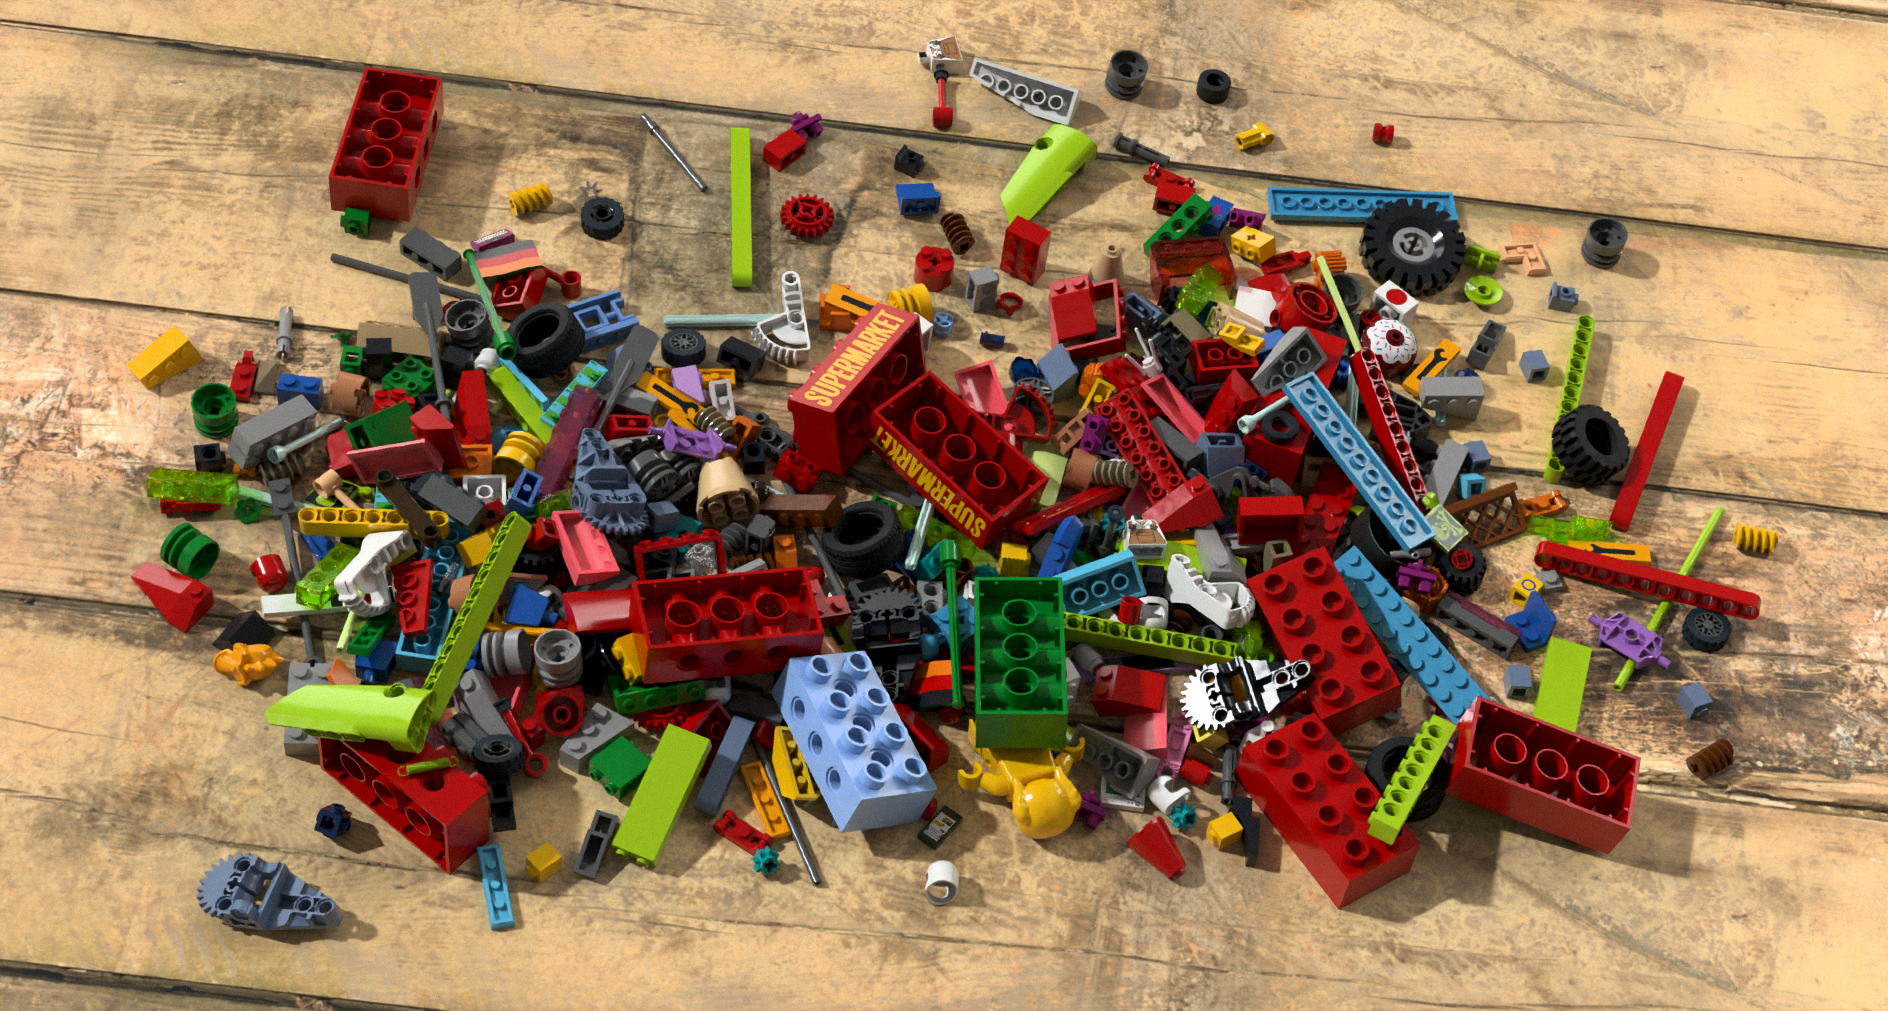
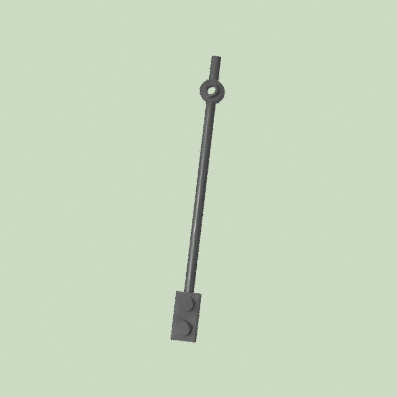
(914, 501)
(284, 509)

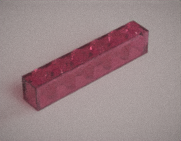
(562, 448)

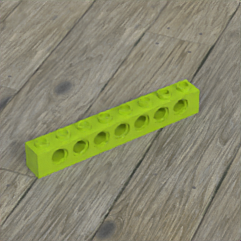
(1411, 780)

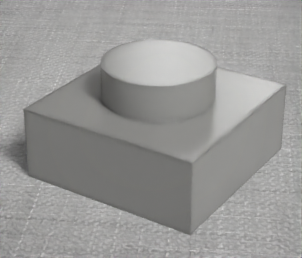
(1551, 581)

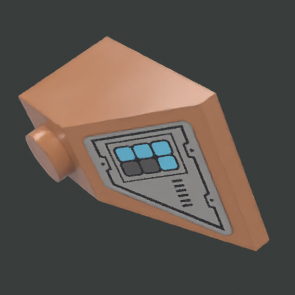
(530, 581)

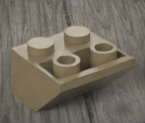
(1185, 325)

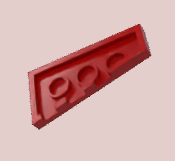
(413, 596)

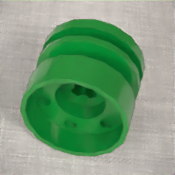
(214, 410)
(189, 551)

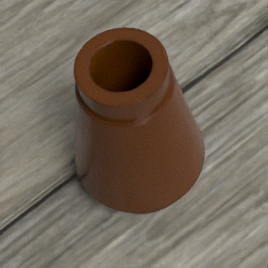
(1200, 754)

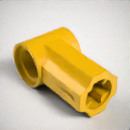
(1256, 135)

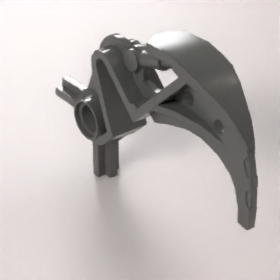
(1225, 482)

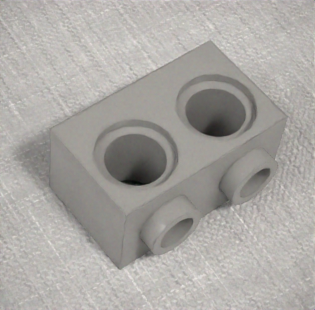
(981, 288)
(931, 596)

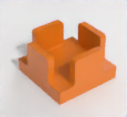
(835, 318)
(478, 460)

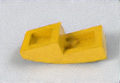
(1237, 337)

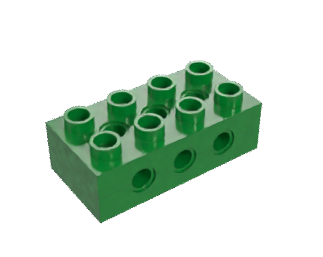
(1019, 663)

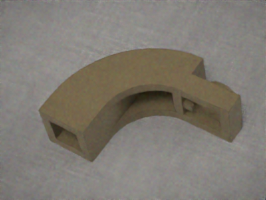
(1276, 553)

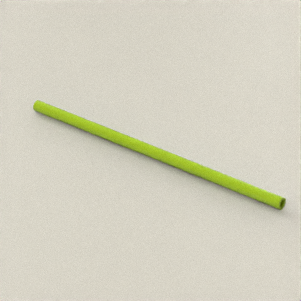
(1665, 605)

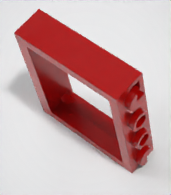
(1103, 347)
(686, 539)

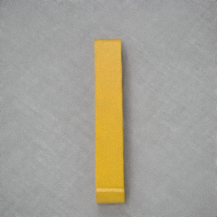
(360, 522)

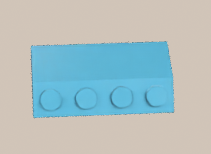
(1101, 584)

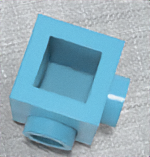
(1470, 485)

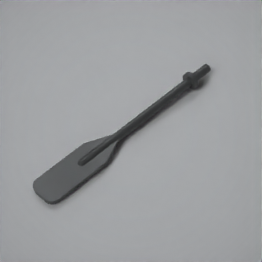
(429, 314)
(626, 371)

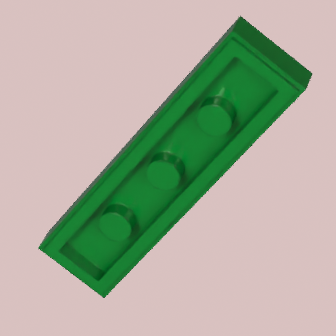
(371, 635)

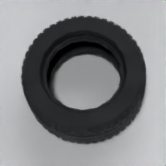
(557, 352)
(871, 556)
(1390, 754)

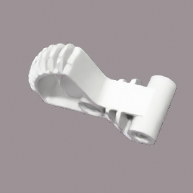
(784, 326)
(368, 573)
(1210, 599)

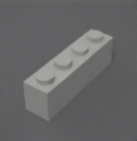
(1445, 469)

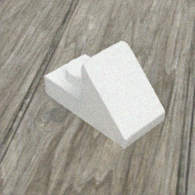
(721, 397)

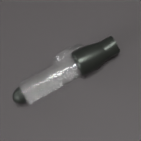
(448, 578)

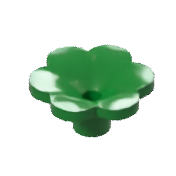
(343, 338)
(251, 514)

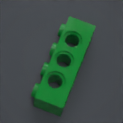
(1180, 220)

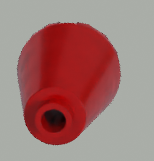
(1159, 848)

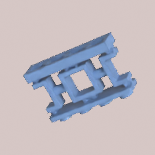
(604, 333)

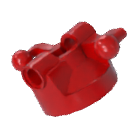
(1302, 305)

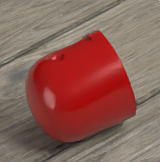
(270, 573)

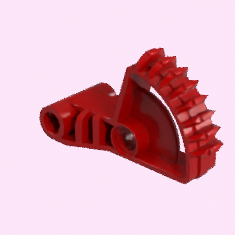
(1021, 416)

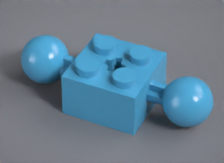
(939, 630)

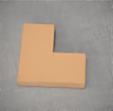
(1525, 253)

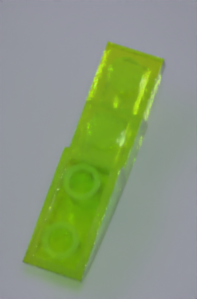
(556, 501)
(1561, 530)
(1249, 636)

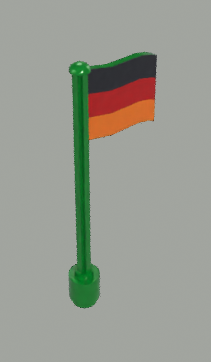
(497, 264)
(941, 681)

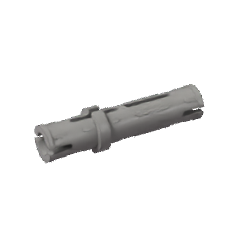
(284, 339)

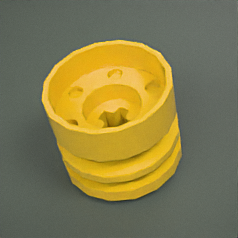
(912, 300)
(517, 452)

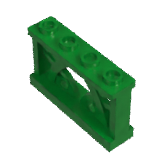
(637, 698)

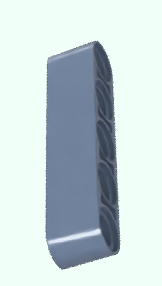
(725, 766)

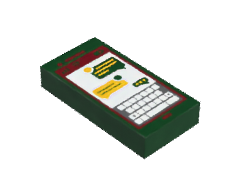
(940, 827)

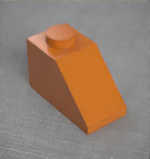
(745, 432)
(784, 551)

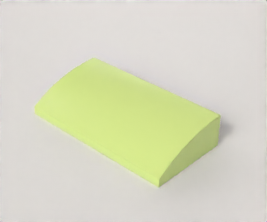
(1050, 462)

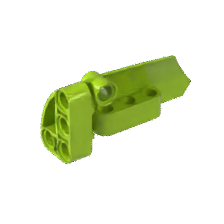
(1047, 171)
(359, 712)

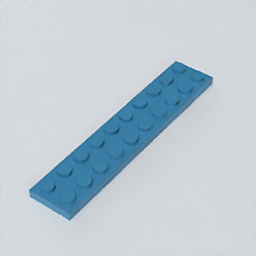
(1345, 204)
(1359, 461)
(1408, 637)

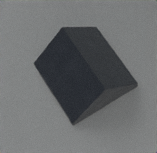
(246, 629)

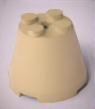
(1225, 313)
(725, 495)

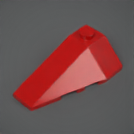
(471, 409)
(1186, 507)
(176, 596)

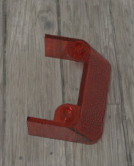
(1184, 256)

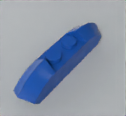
(1062, 547)

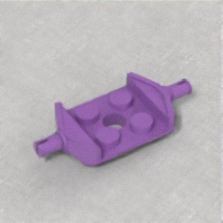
(691, 442)
(1643, 649)

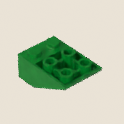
(382, 428)

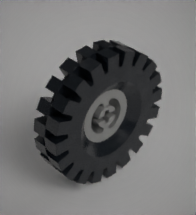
(1389, 238)

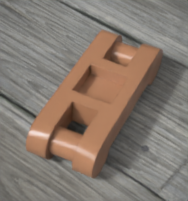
(1072, 430)

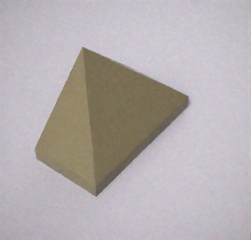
(266, 377)

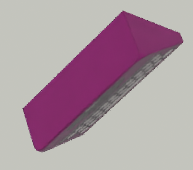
(493, 240)

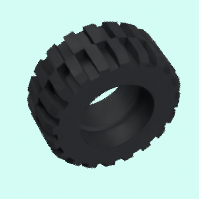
(1590, 444)

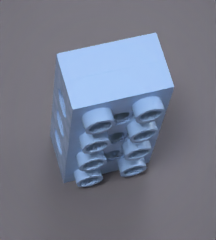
(853, 741)

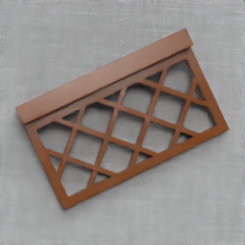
(1482, 500)

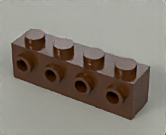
(802, 510)

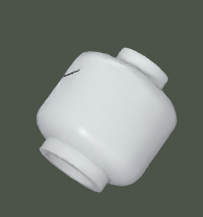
(487, 360)

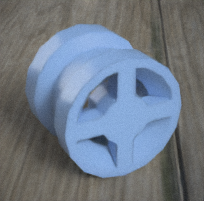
(943, 324)

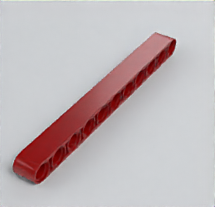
(1388, 427)
(1646, 451)
(1648, 580)

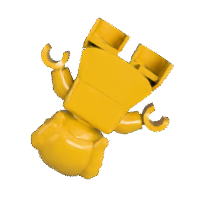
(1033, 782)

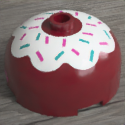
(1392, 345)

